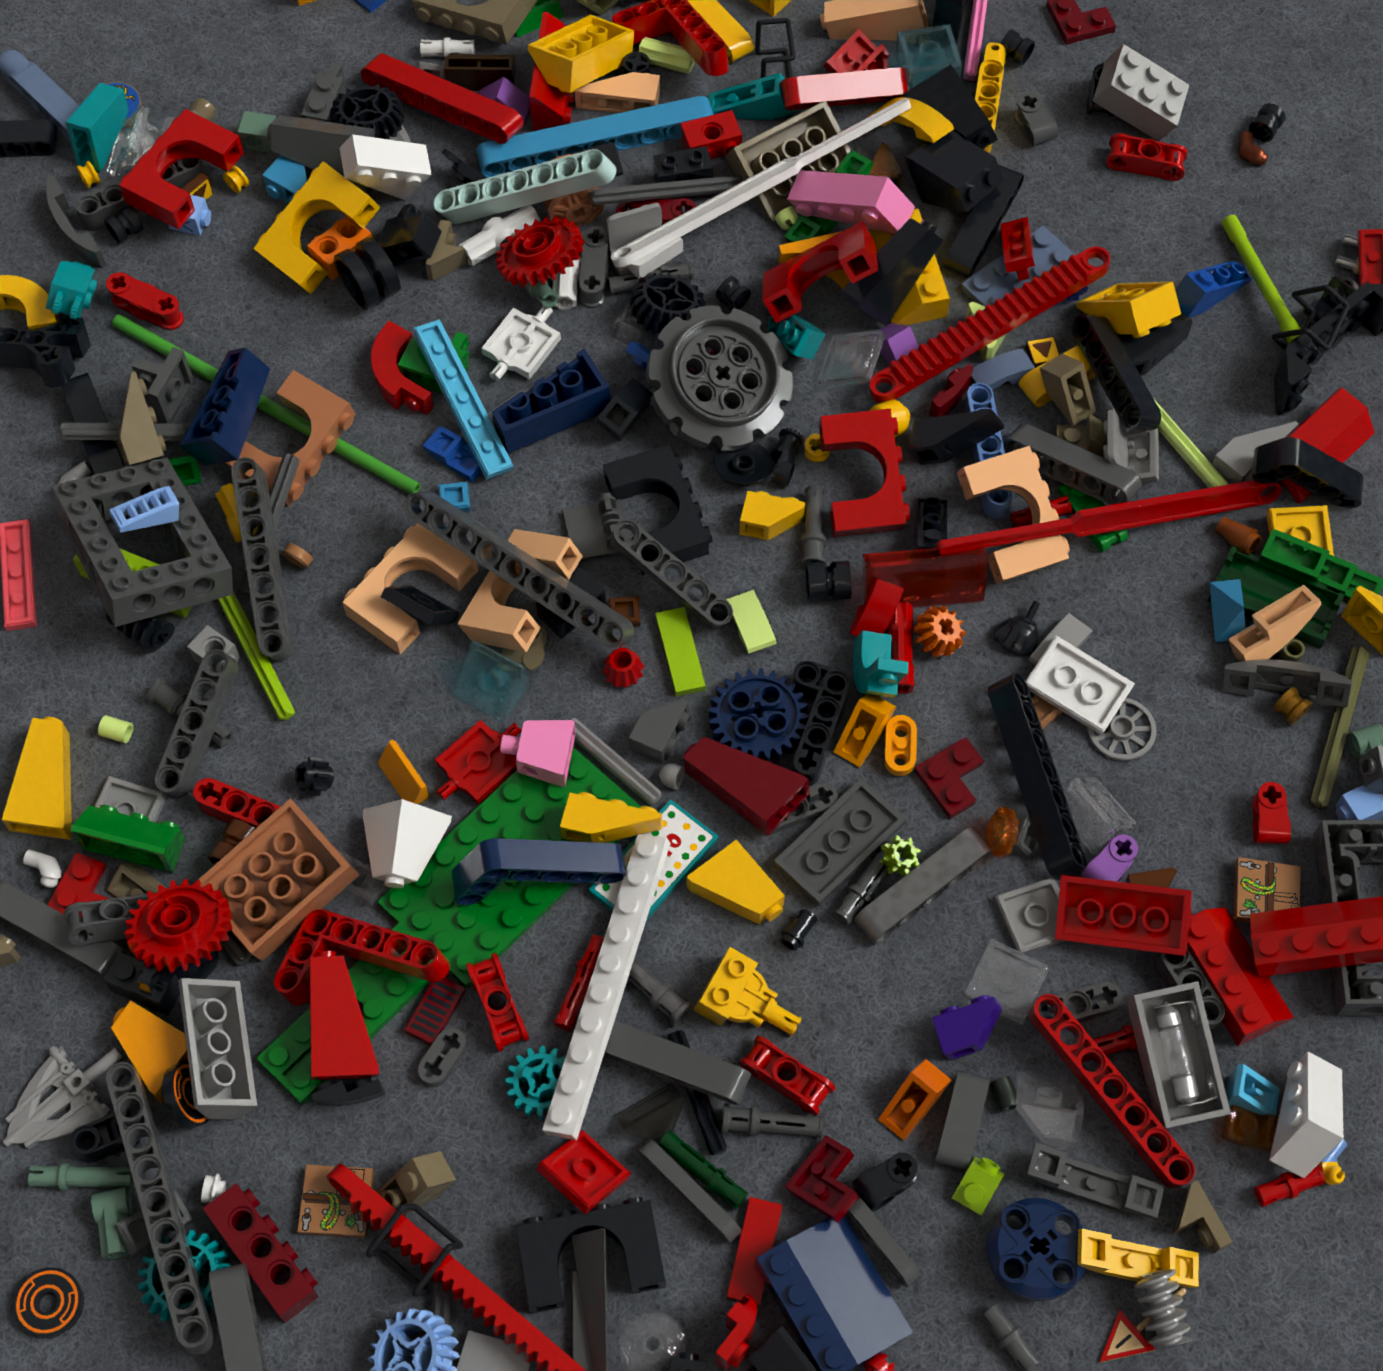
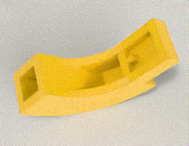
(27, 297)

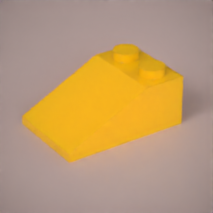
(1134, 306)

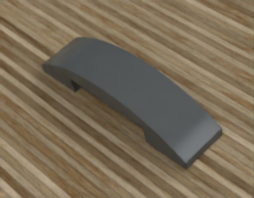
(83, 244)
(1282, 675)
(1094, 1184)

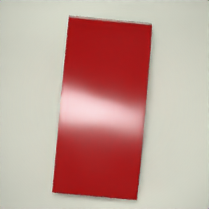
(877, 608)

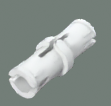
(442, 48)

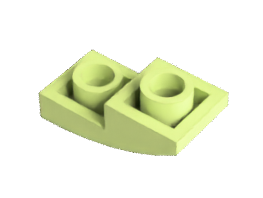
(751, 622)

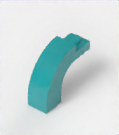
(872, 665)

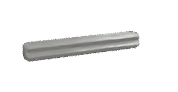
(616, 764)

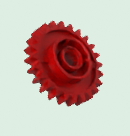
(539, 251)
(178, 925)

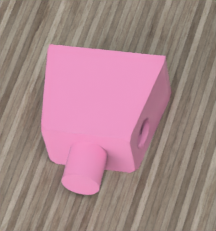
(543, 749)

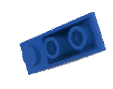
(1209, 286)

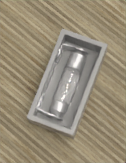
(1178, 1055)

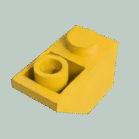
(769, 515)

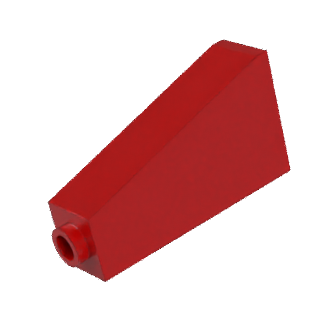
(337, 1028)

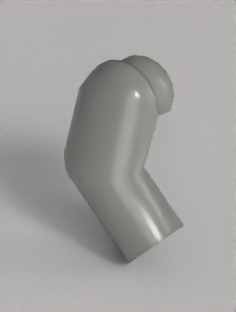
(80, 471)

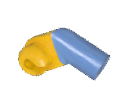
(1330, 1167)

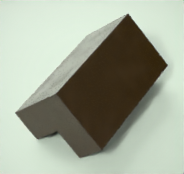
(478, 70)

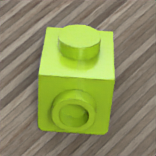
(978, 1184)

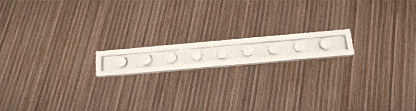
(606, 988)

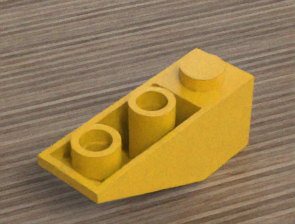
(605, 821)

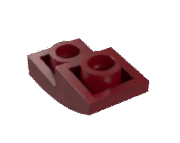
(956, 387)

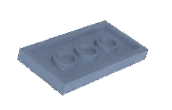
(994, 281)

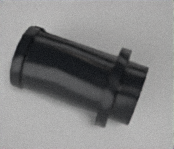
(797, 931)

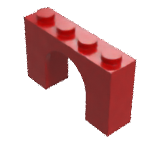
(186, 138)
(848, 250)
(873, 433)

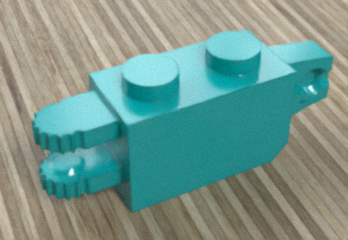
(71, 289)

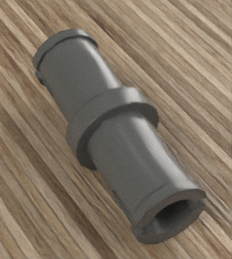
(1010, 1338)

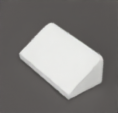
(657, 258)

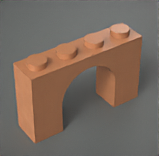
(328, 419)

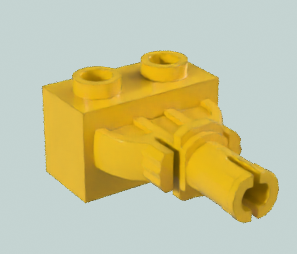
(742, 996)

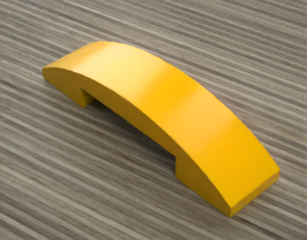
(925, 120)
(1132, 1260)

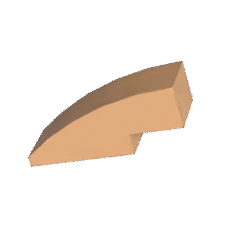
(1275, 625)

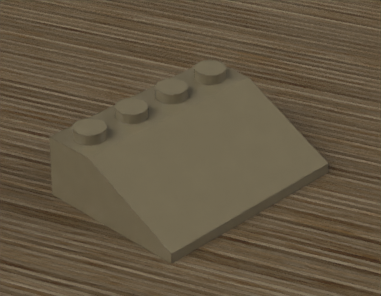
(785, 142)

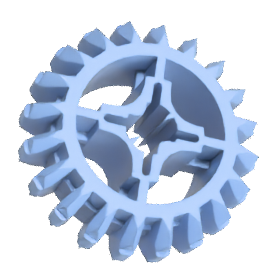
(431, 1352)

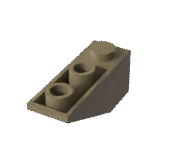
(137, 433)

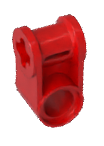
(1271, 820)

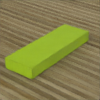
(680, 651)

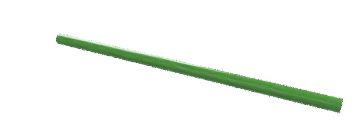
(272, 408)

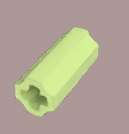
(667, 55)

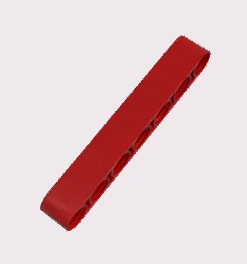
(443, 98)
(1126, 1098)

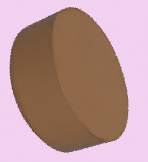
(297, 556)

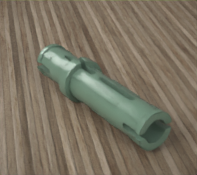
(75, 1176)

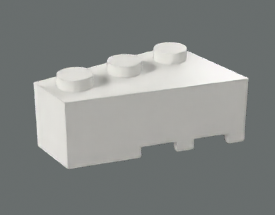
(385, 164)
(1309, 1115)

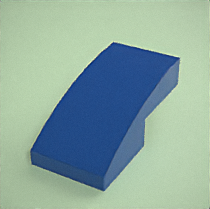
(453, 453)

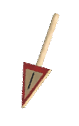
(1126, 1339)

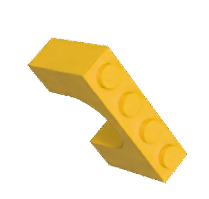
(322, 191)

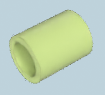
(115, 729)

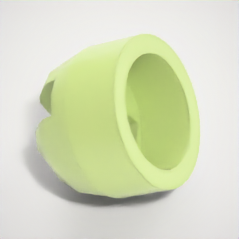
(786, 217)

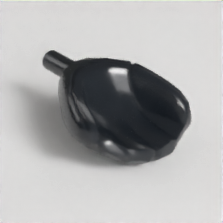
(1019, 633)

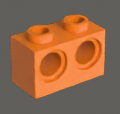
(341, 236)

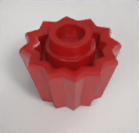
(623, 667)

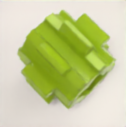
(908, 854)

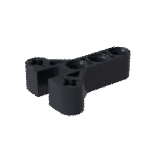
(46, 349)

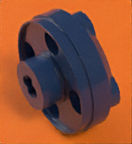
(1038, 1231)

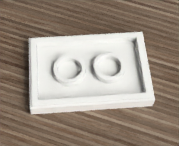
(1079, 685)

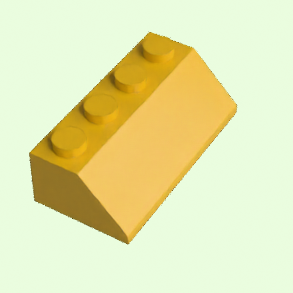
(581, 52)
(928, 296)

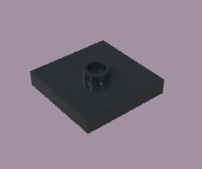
(420, 604)

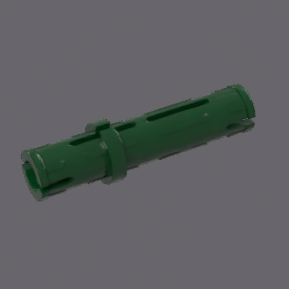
(703, 1170)

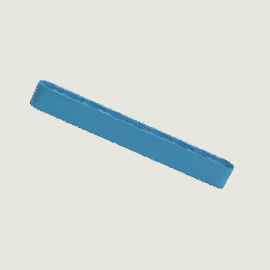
(625, 129)

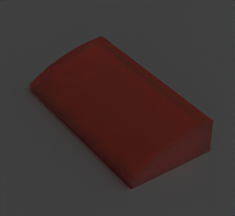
(929, 576)

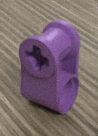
(1108, 863)

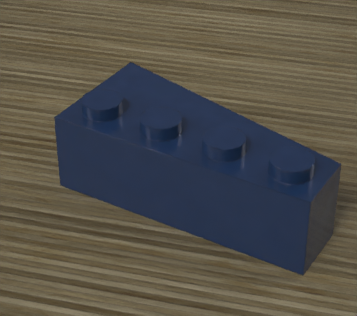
(553, 404)
(227, 409)

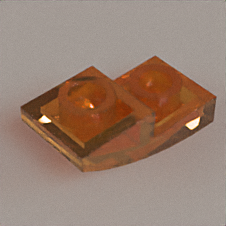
(1250, 1128)

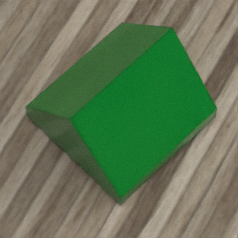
(187, 469)

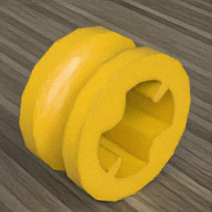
(88, 174)
(235, 179)
(814, 456)

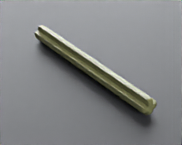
(1338, 731)

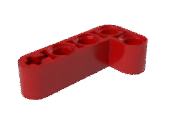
(229, 796)

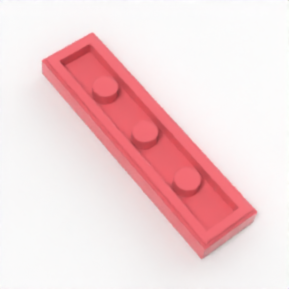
(17, 575)

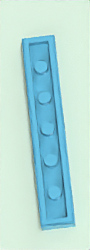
(462, 399)

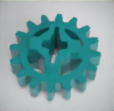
(529, 1076)

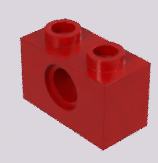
(717, 132)

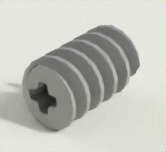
(1163, 1309)

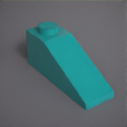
(752, 100)

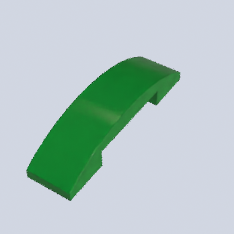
(814, 226)

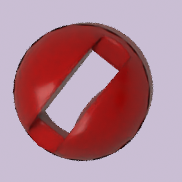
(878, 1363)

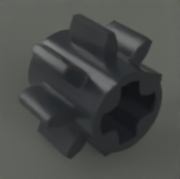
(314, 776)

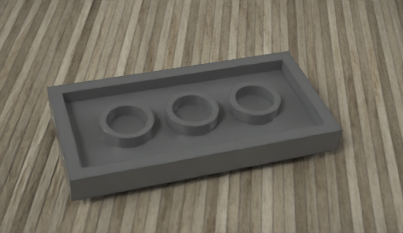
(839, 842)

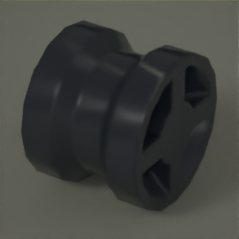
(636, 60)
(733, 293)

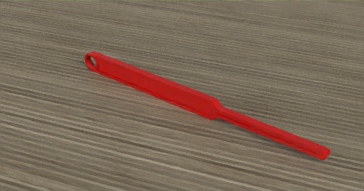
(1125, 515)

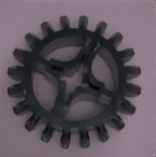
(370, 108)
(661, 299)

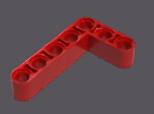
(685, 25)
(357, 941)

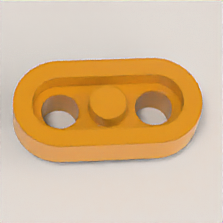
(900, 747)

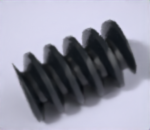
(148, 633)

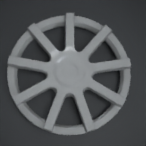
(1122, 730)

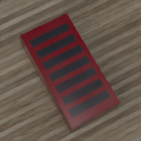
(435, 1010)

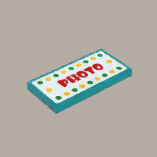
(688, 846)

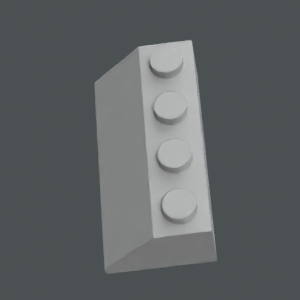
(217, 1047)

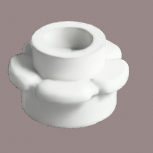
(212, 1188)

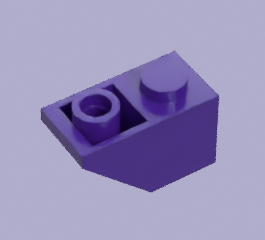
(967, 1028)

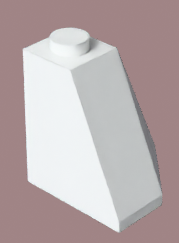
(402, 840)

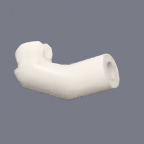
(47, 866)

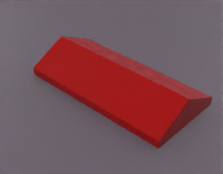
(1334, 428)
(1124, 915)

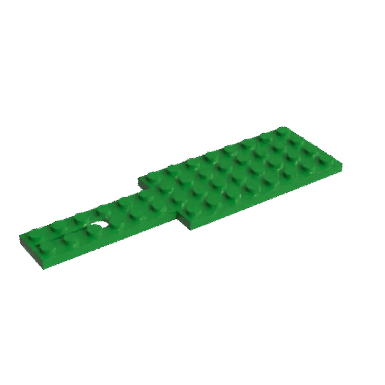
(463, 933)

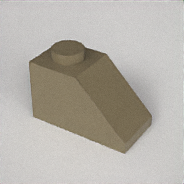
(1068, 387)

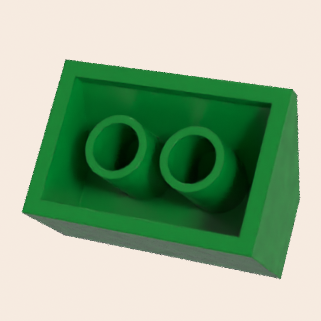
(129, 837)

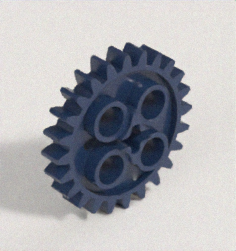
(752, 691)

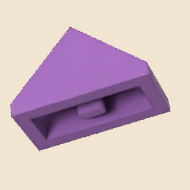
(509, 95)
(897, 342)

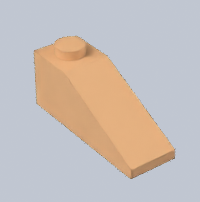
(620, 93)

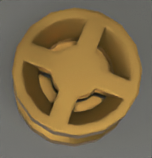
(1292, 706)

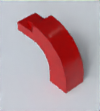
(392, 385)

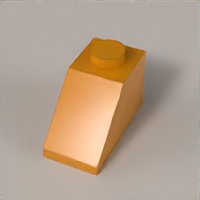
(864, 728)

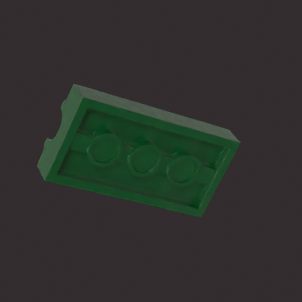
(1267, 582)

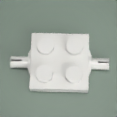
(521, 343)

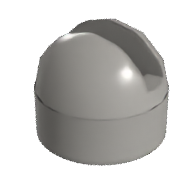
(672, 775)

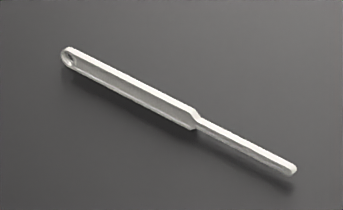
(748, 189)

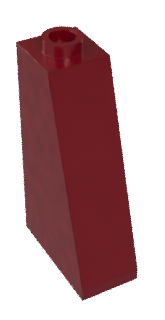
(747, 784)

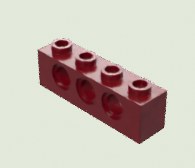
(285, 1298)

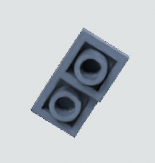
(1003, 368)

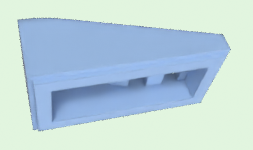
(155, 509)

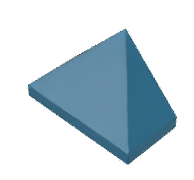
(1227, 609)

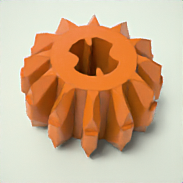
(939, 631)

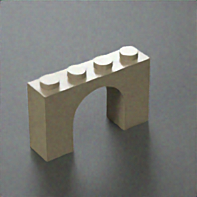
(490, 20)

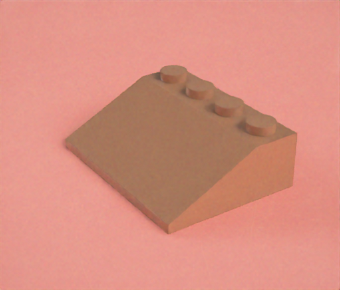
(278, 878)

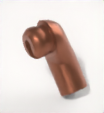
(1250, 151)

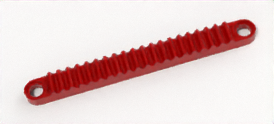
(989, 324)
(452, 1273)

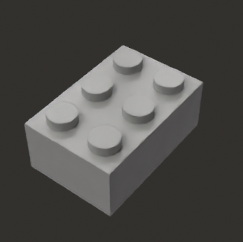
(1141, 92)

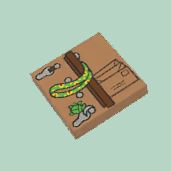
(1264, 887)
(325, 1209)

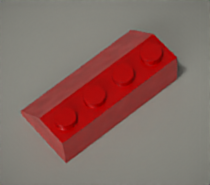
(548, 104)
(1318, 936)
(1229, 965)

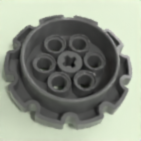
(684, 345)

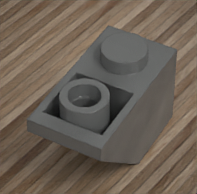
(657, 730)

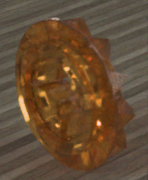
(1002, 831)

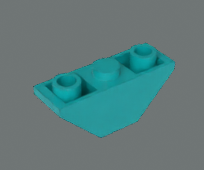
(797, 335)

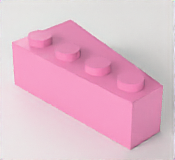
(851, 199)

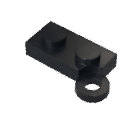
(463, 171)

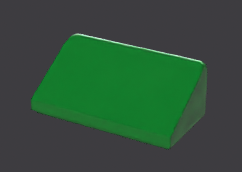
(534, 17)

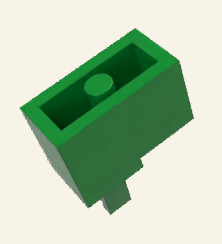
(415, 367)

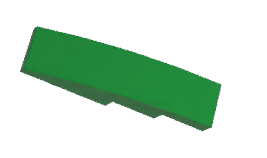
(1318, 564)

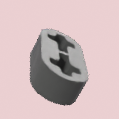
(436, 1053)

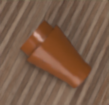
(1239, 535)

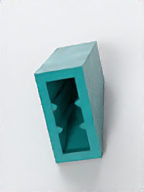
(97, 125)

